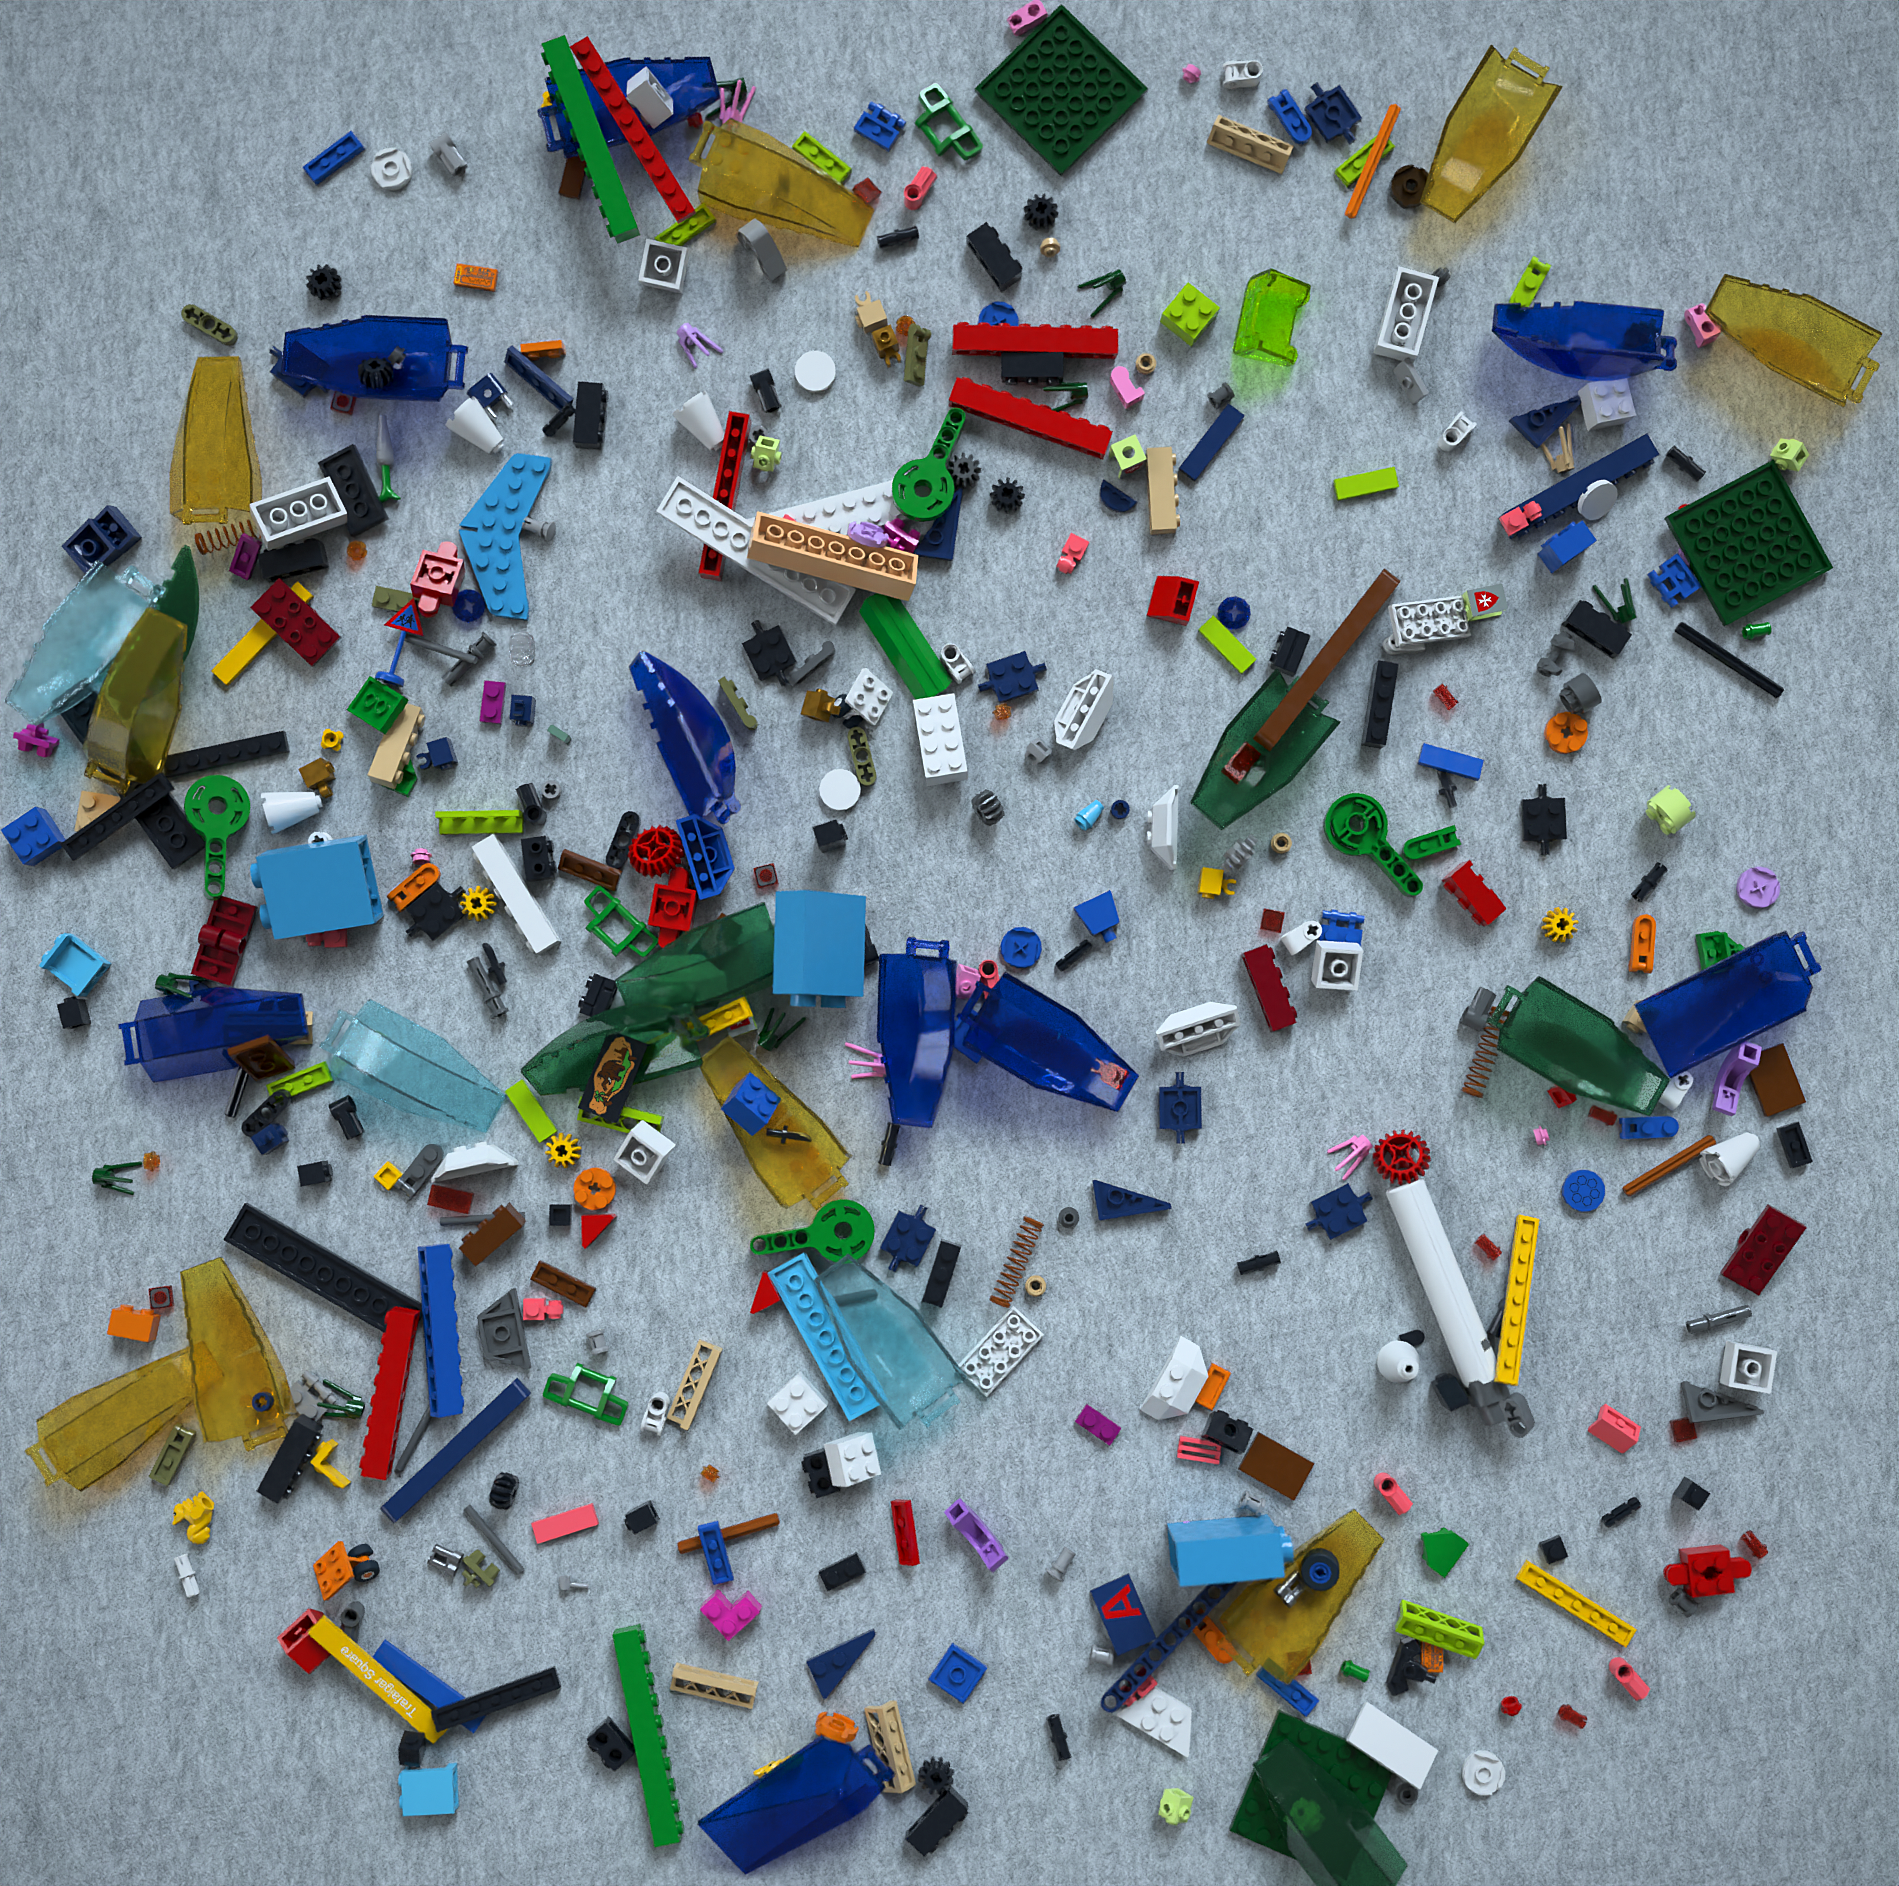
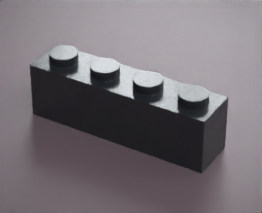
(1379, 704)
(290, 1458)

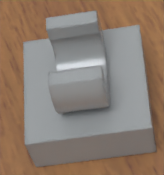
(1039, 750)

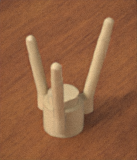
(1564, 461)

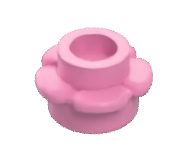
(1191, 73)
(421, 856)
(1541, 1136)

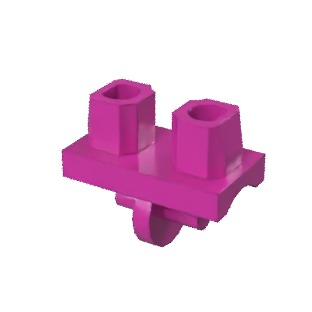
(899, 539)
(38, 736)

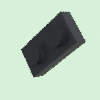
(1794, 1145)
(842, 1571)

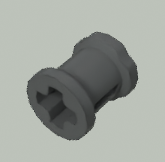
(1220, 395)
(1683, 1602)

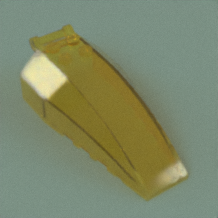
(765, 180)
(214, 445)
(787, 1169)
(231, 1359)
(112, 1421)
(1288, 1638)

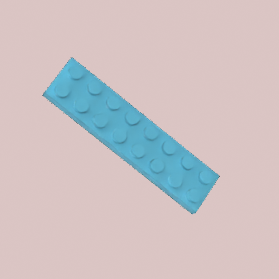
(802, 1299)

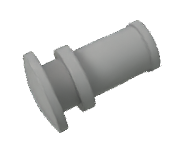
(542, 528)
(1061, 1564)

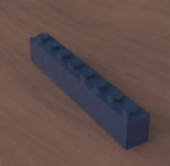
(1568, 491)

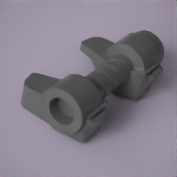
(1560, 642)

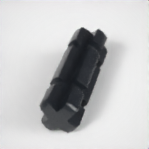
(558, 420)
(1073, 955)
(1621, 1512)

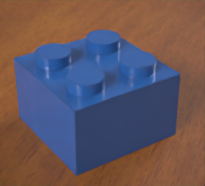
(1566, 545)
(34, 836)
(751, 1104)

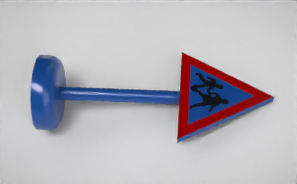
(406, 620)

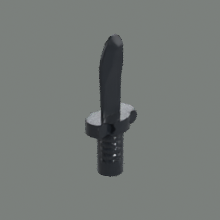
(1447, 789)
(496, 967)
(784, 1134)

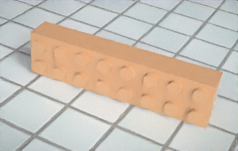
(832, 556)

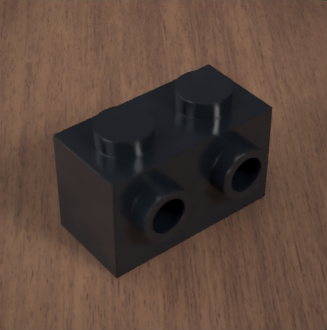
(538, 858)

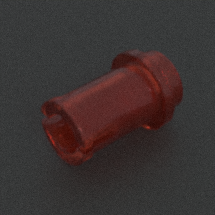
(1445, 696)
(1602, 1115)
(1488, 1247)
(1759, 1550)
(1572, 1716)

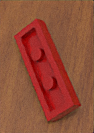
(905, 1532)

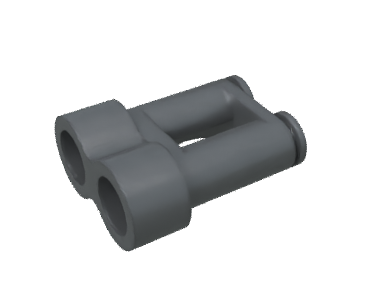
(453, 1560)
(1283, 1590)

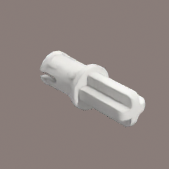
(187, 1575)

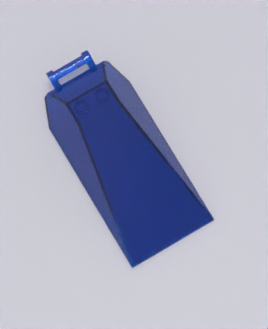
(1729, 1002)
(796, 1802)

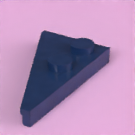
(1541, 423)
(941, 538)
(1120, 1202)
(834, 1663)

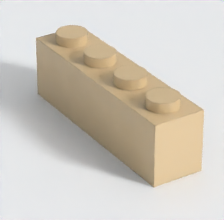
(1160, 490)
(396, 747)

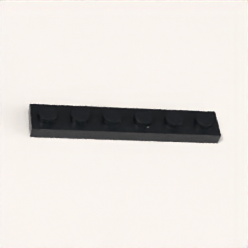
(226, 754)
(117, 816)
(495, 1699)

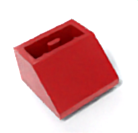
(1173, 599)
(300, 1645)

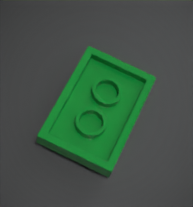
(377, 705)

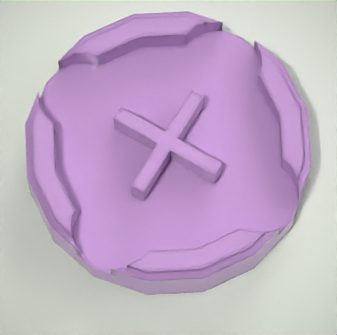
(867, 534)
(1758, 887)

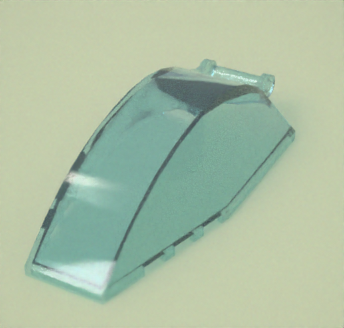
(80, 642)
(411, 1068)
(888, 1344)

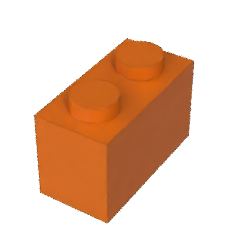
(133, 1323)

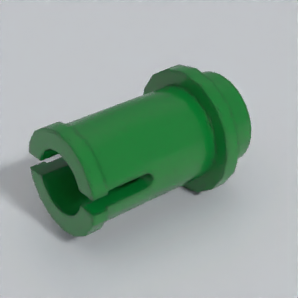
(1751, 631)
(1354, 1671)

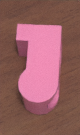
(1027, 17)
(1701, 325)
(1124, 388)

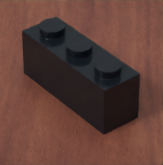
(994, 256)
(1031, 367)
(590, 415)
(293, 560)
(1596, 628)
(830, 835)
(941, 1273)
(937, 1821)

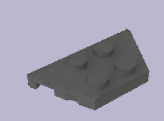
(504, 1331)

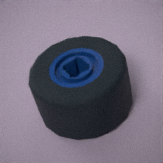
(1316, 1562)

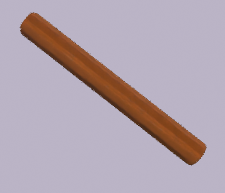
(1668, 1166)
(733, 1532)

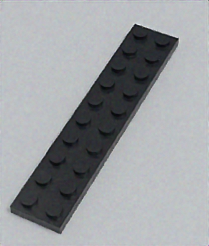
(165, 820)
(316, 1267)

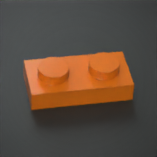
(534, 351)

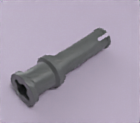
(478, 649)
(493, 996)

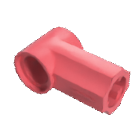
(919, 187)
(988, 980)
(1393, 1493)
(1629, 1678)

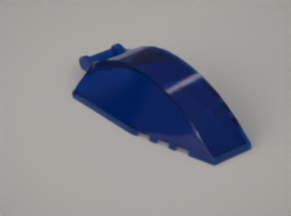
(686, 80)
(1587, 338)
(333, 352)
(691, 738)
(917, 1029)
(193, 1035)
(1042, 1043)

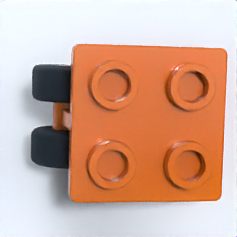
(336, 1568)

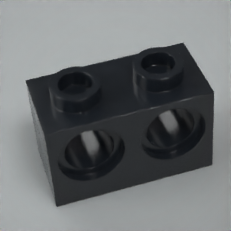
(818, 1473)
(616, 1741)

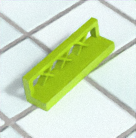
(480, 822)
(627, 1112)
(1439, 1632)

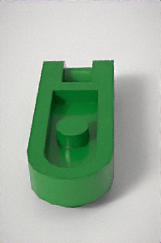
(1430, 843)

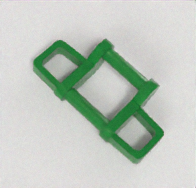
(953, 139)
(600, 918)
(598, 1412)

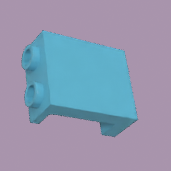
(75, 964)
(429, 1790)

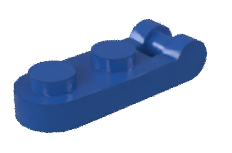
(1291, 117)
(1648, 1127)

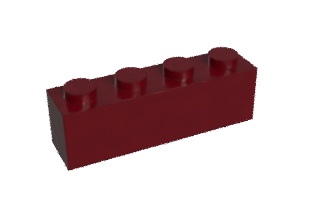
(1269, 988)

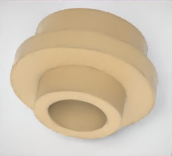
(1049, 247)
(1146, 357)
(1287, 843)
(1035, 1292)

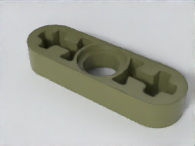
(204, 317)
(863, 740)

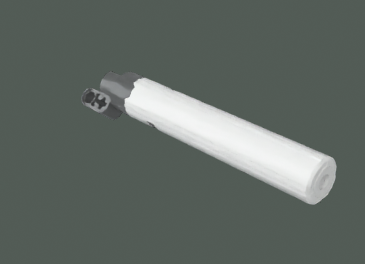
(1455, 1308)

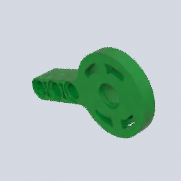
(929, 473)
(216, 827)
(1368, 840)
(822, 1234)

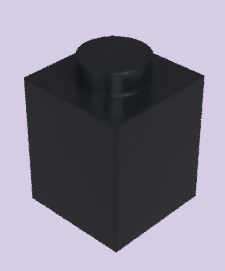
(73, 1013)
(314, 1173)
(1691, 1493)
(641, 1517)
(412, 1748)

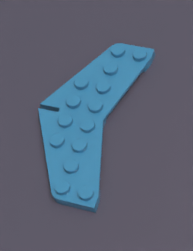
(496, 544)

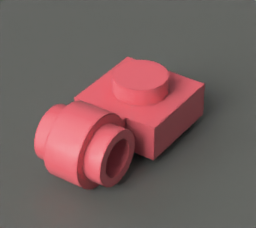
(1516, 520)
(1074, 549)
(331, 939)
(537, 1309)
(1142, 1690)

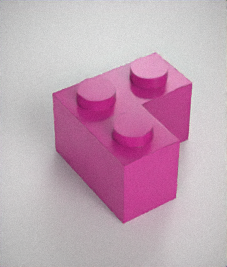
(730, 1617)

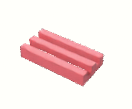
(1217, 1452)

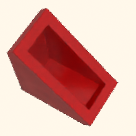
(593, 1225)
(765, 1294)

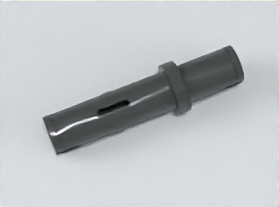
(1711, 1321)

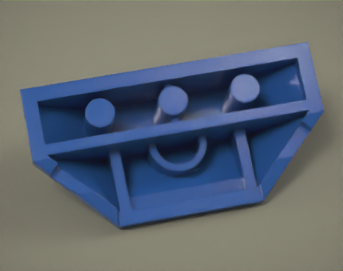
(706, 854)

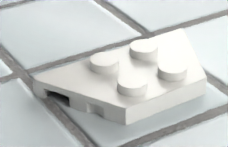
(1161, 1718)

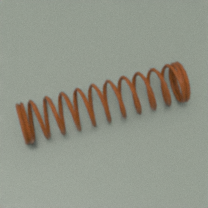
(204, 551)
(1469, 1090)
(1003, 1302)

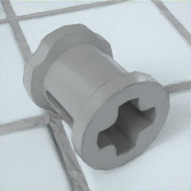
(597, 1341)
(1252, 1503)
(1101, 1655)

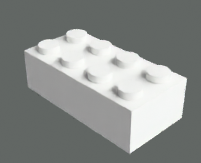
(1405, 314)
(298, 513)
(940, 739)

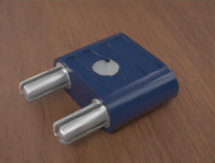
(489, 393)

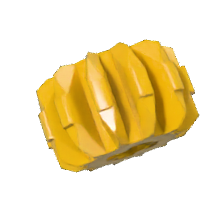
(471, 906)
(1556, 917)
(556, 1153)

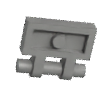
(306, 1401)

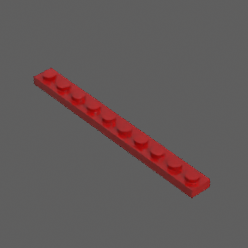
(632, 130)

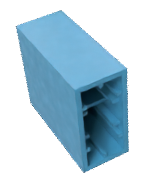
(317, 887)
(819, 947)
(1228, 1550)

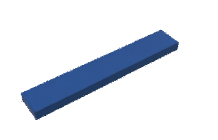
(420, 1679)

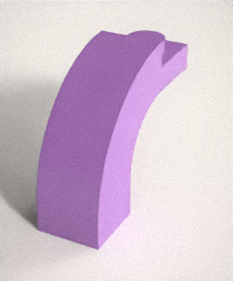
(1733, 1072)
(977, 1533)

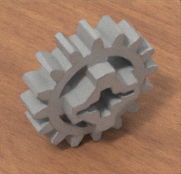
(1239, 853)

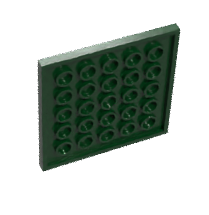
(1061, 90)
(1748, 542)
(1338, 1757)

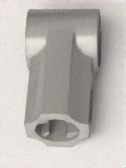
(446, 151)

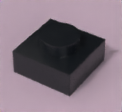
(560, 1214)
(1553, 1549)

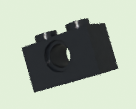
(1215, 1432)

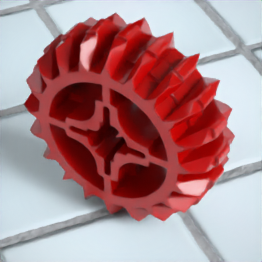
(658, 854)
(1393, 1170)

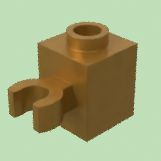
(886, 344)
(819, 706)
(317, 775)

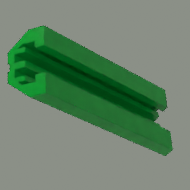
(905, 646)

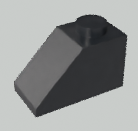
(1449, 1392)

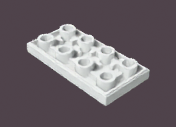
(1429, 621)
(1000, 1350)
(1392, 1745)

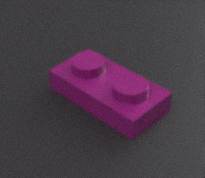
(245, 556)
(493, 702)
(1098, 1424)

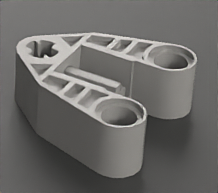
(759, 239)

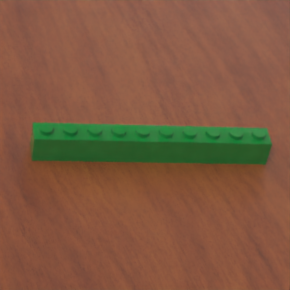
(590, 138)
(647, 1735)

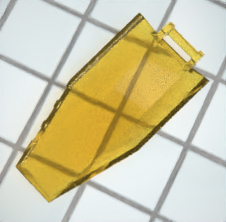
(1486, 131)
(1796, 337)
(138, 703)

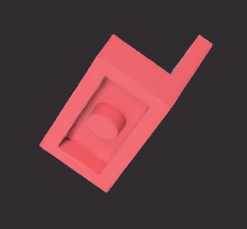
(1615, 1429)

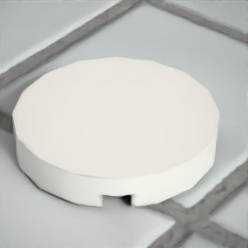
(391, 169)
(815, 371)
(1597, 500)
(840, 789)
(1483, 1772)

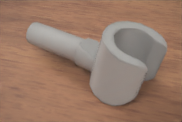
(565, 1583)

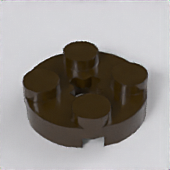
(1398, 184)

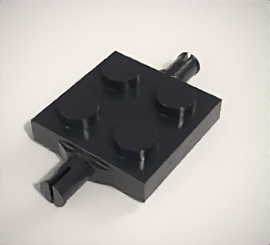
(769, 653)
(1544, 819)
(435, 911)

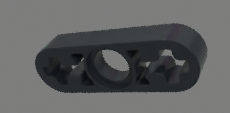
(633, 827)
(275, 1110)

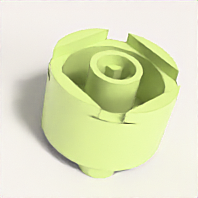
(1670, 810)

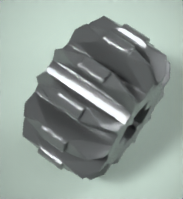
(972, 470)
(987, 807)

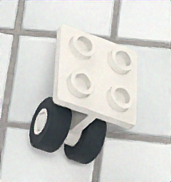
(864, 701)

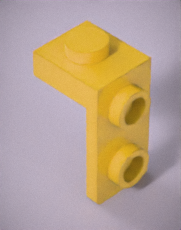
(323, 1467)

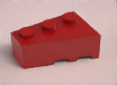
(1473, 894)

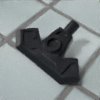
(1406, 1667)

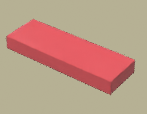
(565, 1523)

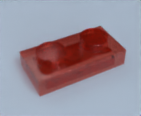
(1241, 762)
(450, 1199)

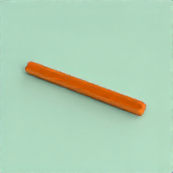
(1372, 161)

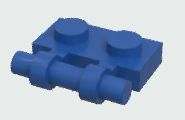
(877, 131)
(1679, 577)
(1341, 934)

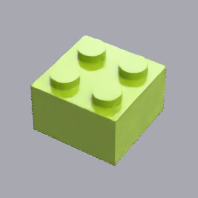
(1189, 314)

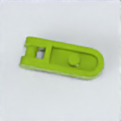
(1529, 283)

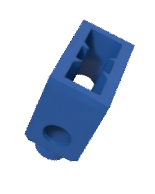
(1099, 915)

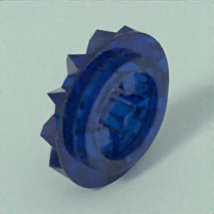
(460, 603)
(1226, 617)

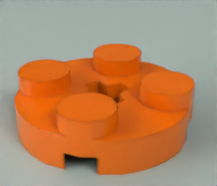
(1556, 739)
(584, 1194)
(836, 1727)

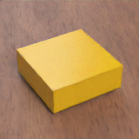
(388, 1175)

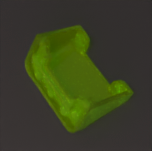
(1269, 317)

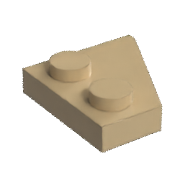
(92, 806)

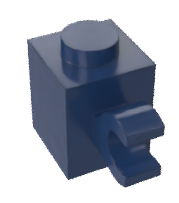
(522, 710)
(440, 754)
(270, 1138)

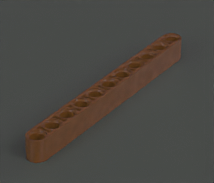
(1326, 660)

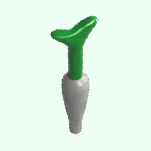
(385, 459)

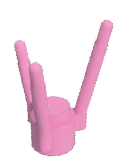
(733, 112)
(876, 1064)
(1360, 1148)

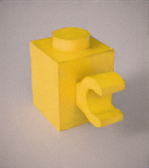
(1212, 882)

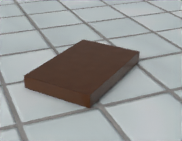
(261, 1058)
(1776, 1081)
(1276, 1466)

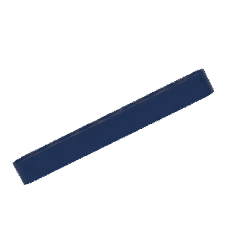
(455, 1450)
(1165, 1649)

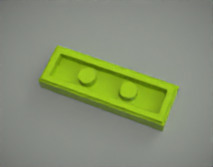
(821, 157)
(1352, 167)
(683, 232)
(1365, 483)
(1226, 644)
(302, 1080)
(531, 1110)

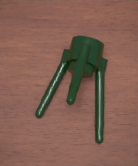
(732, 86)
(1113, 280)
(1077, 391)
(1625, 612)
(169, 986)
(768, 1039)
(106, 1177)
(352, 1410)

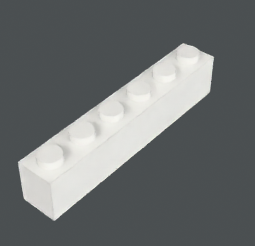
(516, 894)

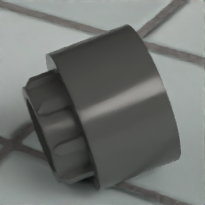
(1580, 694)

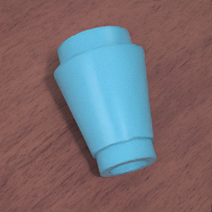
(1088, 816)

